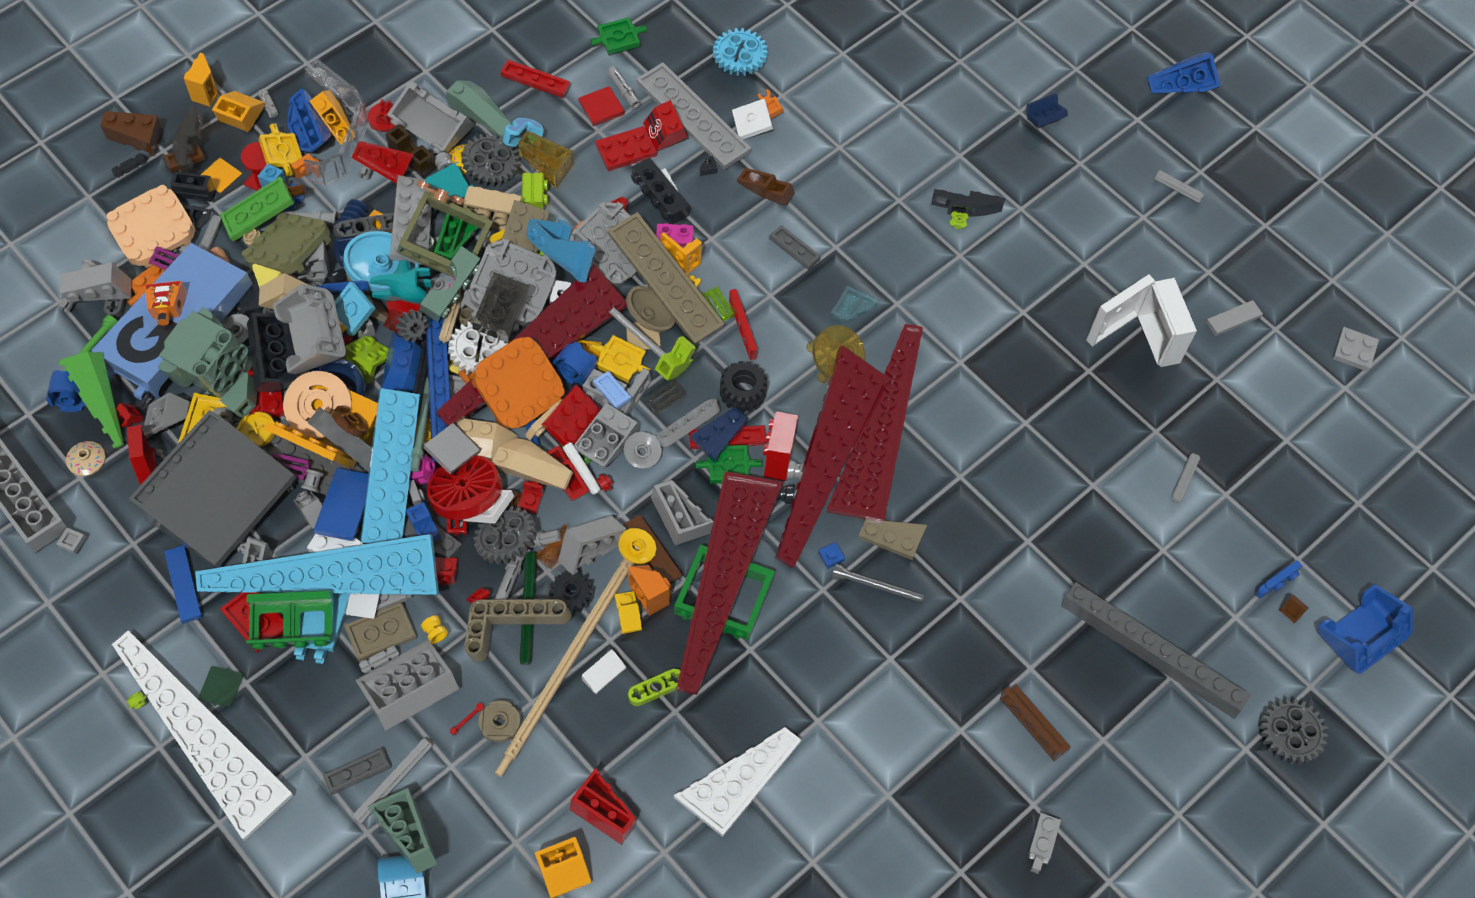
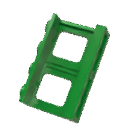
(291, 606)

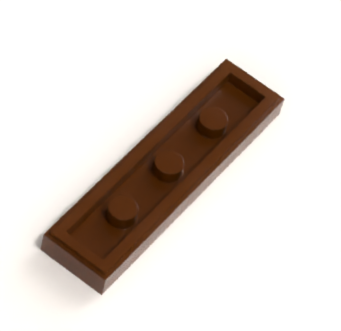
(661, 561)

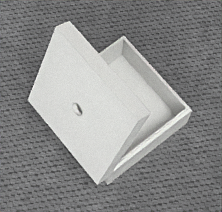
(1161, 315)

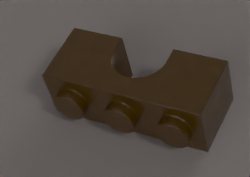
(401, 140)

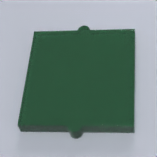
(221, 687)

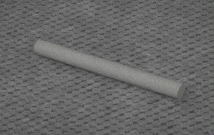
(639, 334)

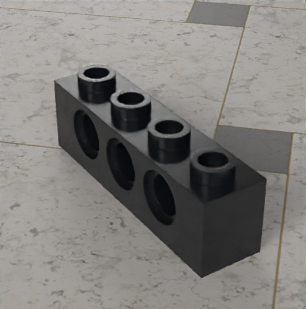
(660, 191)

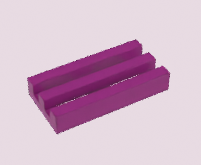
(155, 255)
(296, 460)

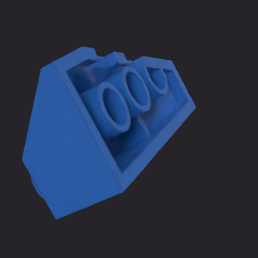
(1190, 75)

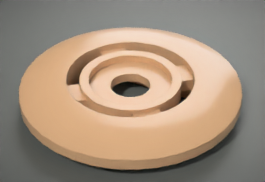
(299, 399)

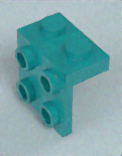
(450, 180)

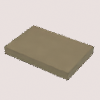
(375, 635)

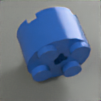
(574, 363)
(64, 393)

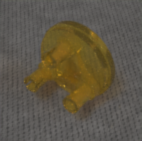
(826, 345)

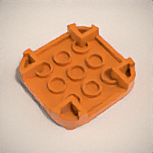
(517, 383)

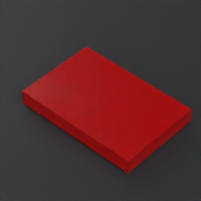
(238, 613)

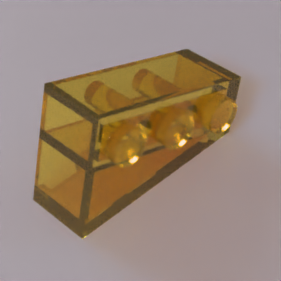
(546, 157)

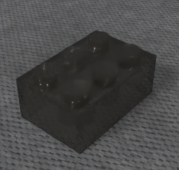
(500, 307)

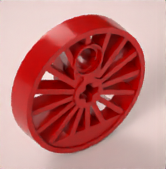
(466, 489)

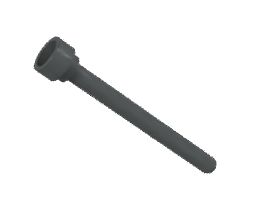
(841, 573)

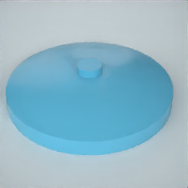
(369, 257)

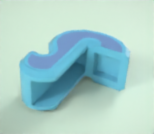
(514, 133)

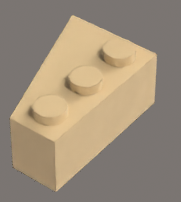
(276, 289)

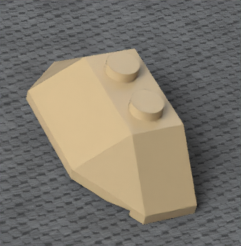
(485, 436)

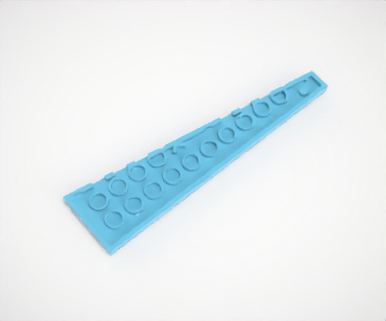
(384, 567)

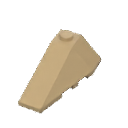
(529, 462)

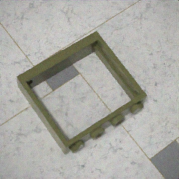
(429, 258)

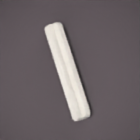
(582, 468)

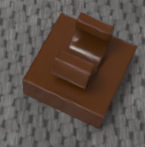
(1294, 609)

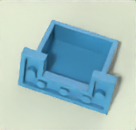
(554, 242)

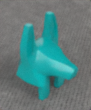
(403, 284)

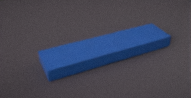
(183, 584)

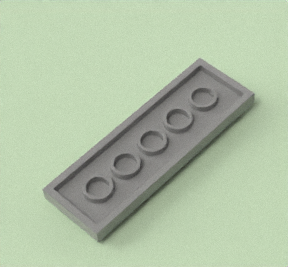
(406, 202)

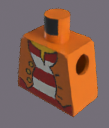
(165, 300)

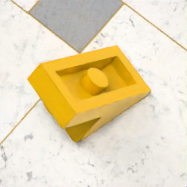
(628, 612)

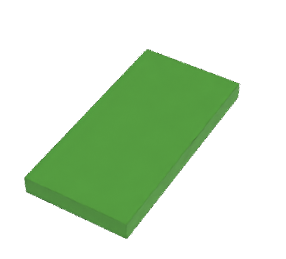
(257, 208)

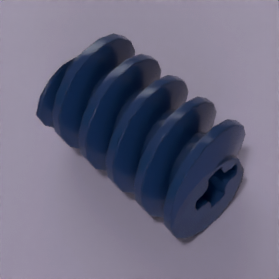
(353, 210)

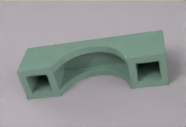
(437, 302)

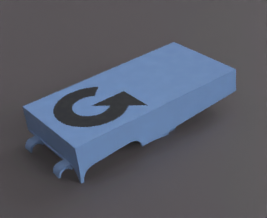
(137, 338)

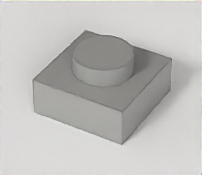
(71, 540)

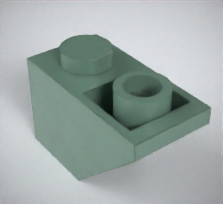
(241, 396)

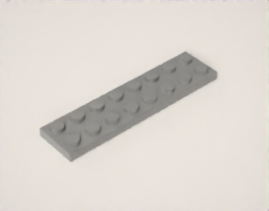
(695, 115)

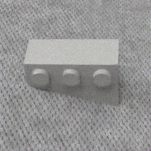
(315, 266)
(95, 283)
(679, 514)
(589, 541)

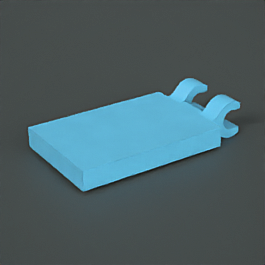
(313, 626)

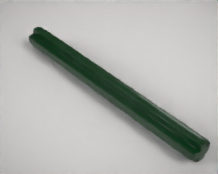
(528, 594)

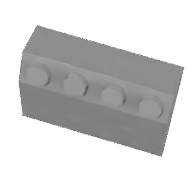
(407, 684)

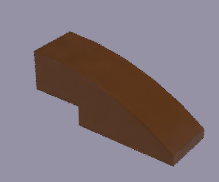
(766, 186)

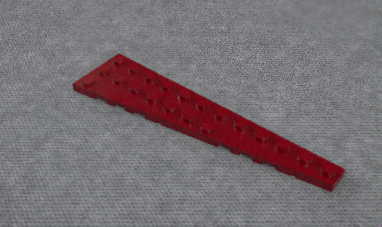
(563, 322)
(843, 414)
(870, 468)
(736, 532)

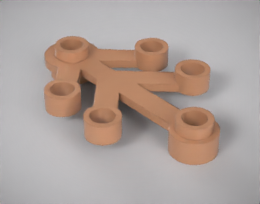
(440, 194)

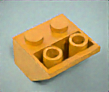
(201, 82)
(238, 110)
(563, 867)

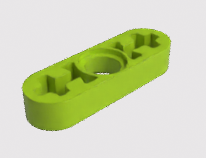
(640, 688)

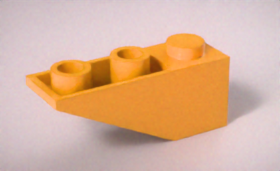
(332, 114)

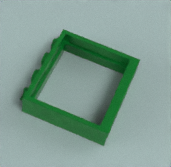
(736, 629)

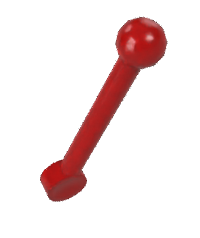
(479, 707)

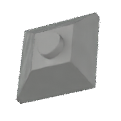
(164, 413)

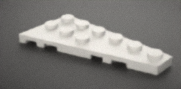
(733, 786)

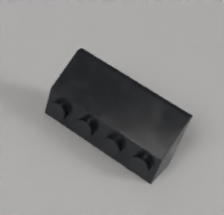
(269, 348)

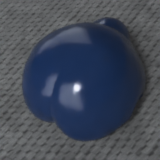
(348, 373)

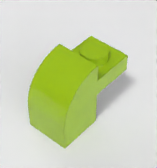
(676, 361)

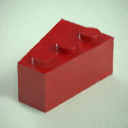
(602, 808)

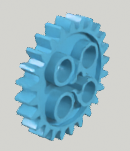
(730, 45)

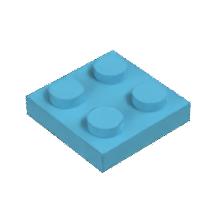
(353, 308)

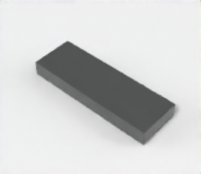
(795, 247)
(356, 771)

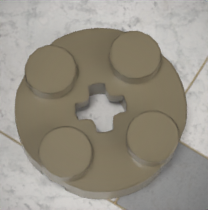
(491, 713)

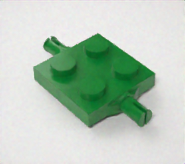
(618, 35)
(733, 460)

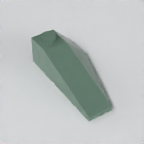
(477, 105)

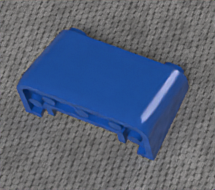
(1369, 630)

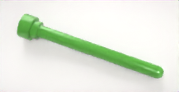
(108, 323)

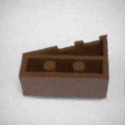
(133, 129)

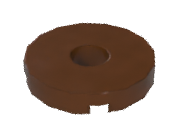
(350, 422)

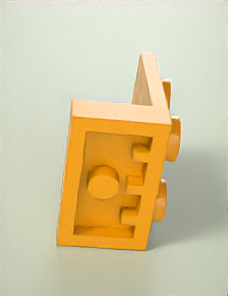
(687, 258)

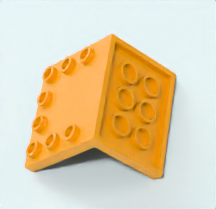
(363, 406)

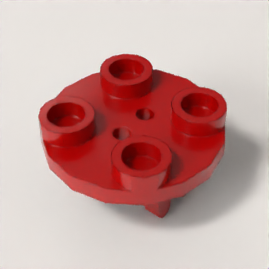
(375, 117)

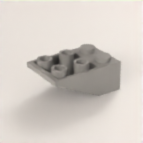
(606, 436)

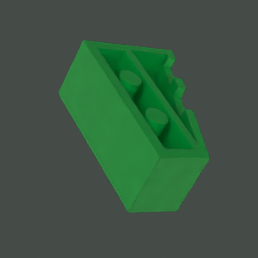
(453, 236)

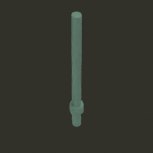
(417, 452)

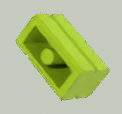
(533, 189)

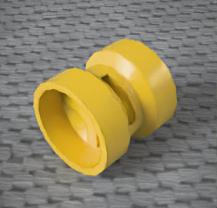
(434, 629)

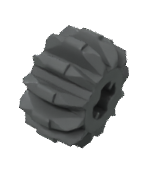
(408, 321)

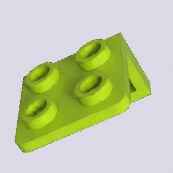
(366, 355)

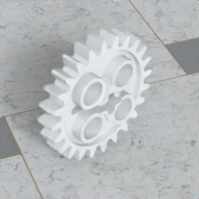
(461, 345)

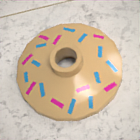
(90, 463)

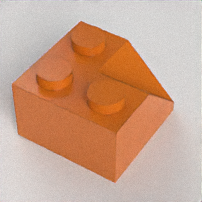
(649, 588)

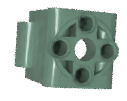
(204, 354)

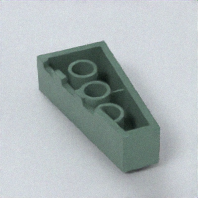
(404, 827)

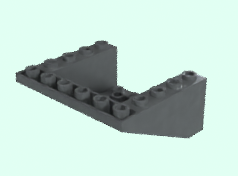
(211, 489)

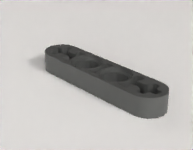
(367, 223)

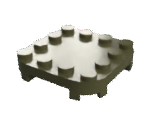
(287, 243)

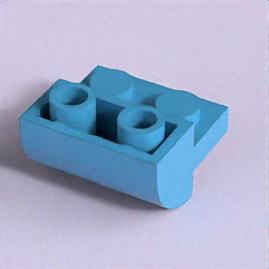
(399, 879)

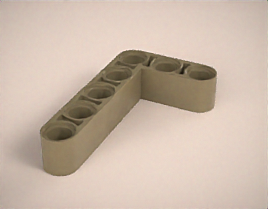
(509, 616)

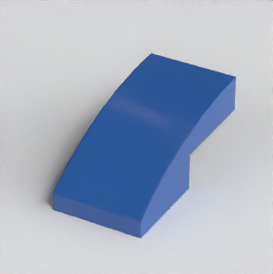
(422, 521)

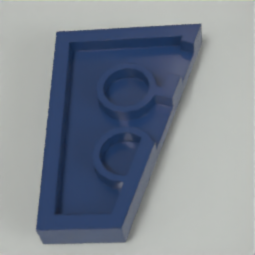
(718, 433)

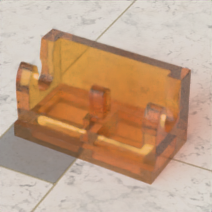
(550, 554)

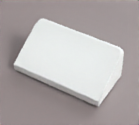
(603, 671)

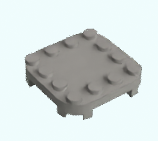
(607, 255)
(518, 265)

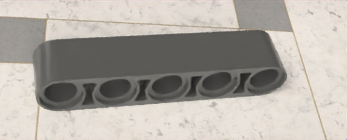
(348, 443)

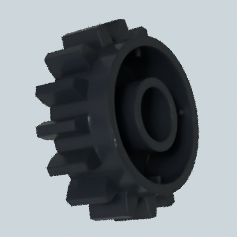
(570, 582)

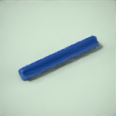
(339, 287)

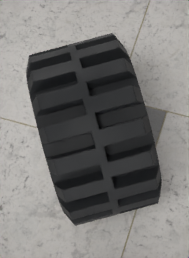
(747, 374)

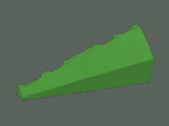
(91, 377)

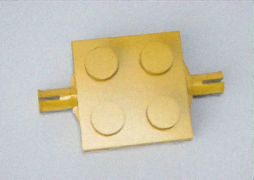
(280, 149)
(620, 358)

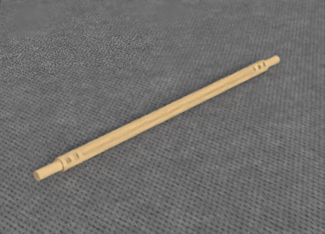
(564, 666)

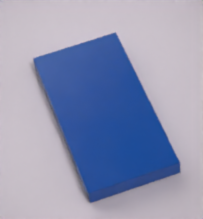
(343, 505)

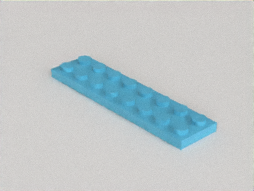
(390, 466)

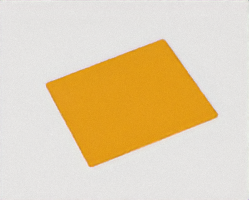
(222, 174)

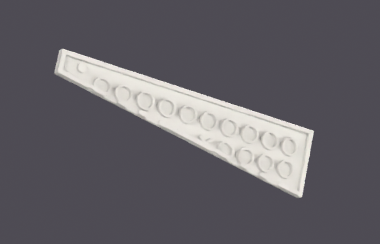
(230, 771)

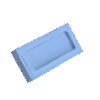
(612, 390)

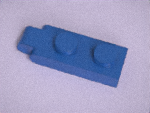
(1278, 581)

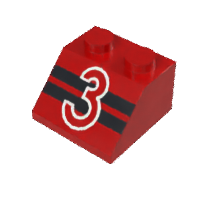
(664, 126)

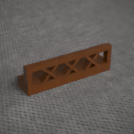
(1034, 722)

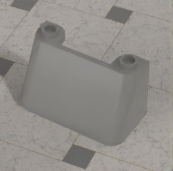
(429, 118)
(312, 327)

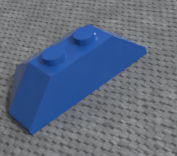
(306, 122)
(401, 364)

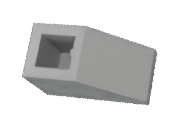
(308, 506)

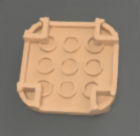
(150, 222)

